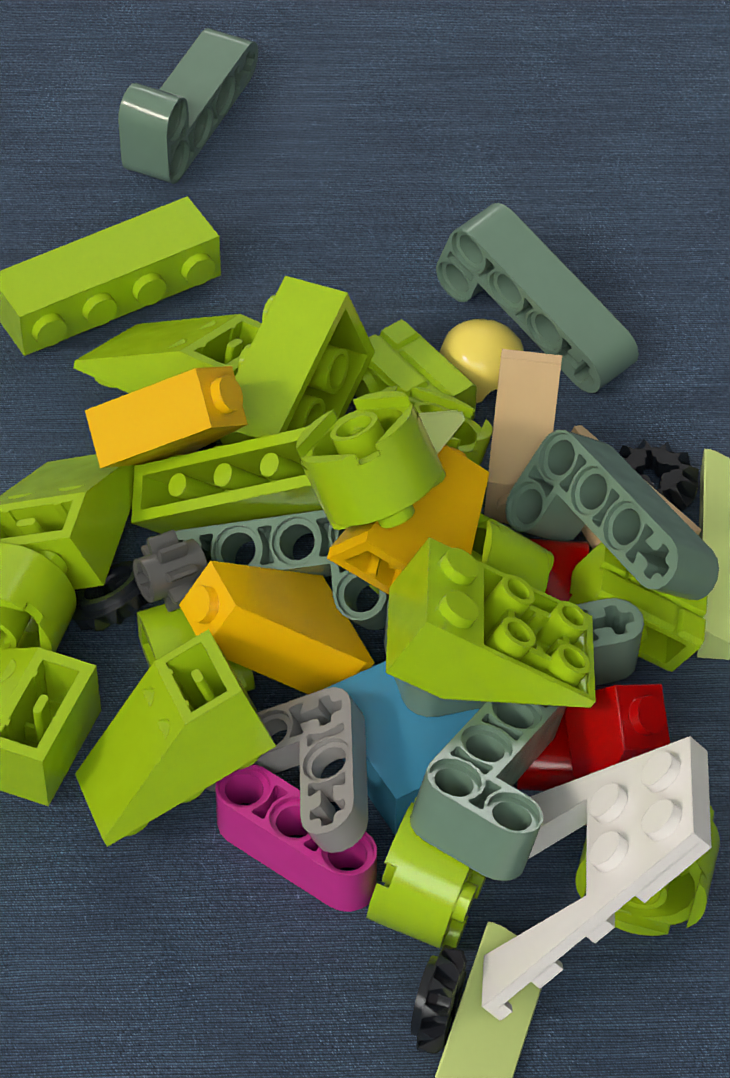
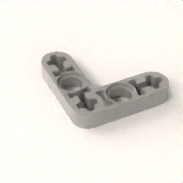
(320, 731)

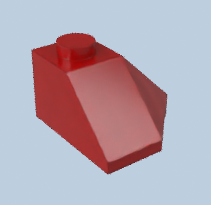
(616, 727)

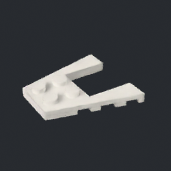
(642, 831)

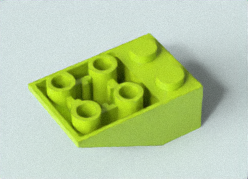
(168, 348)
(72, 512)
(486, 634)
(44, 719)
(171, 740)

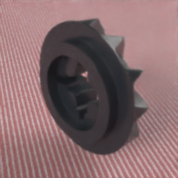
(677, 476)
(109, 603)
(438, 999)

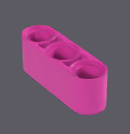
(263, 834)

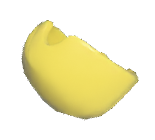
(476, 351)

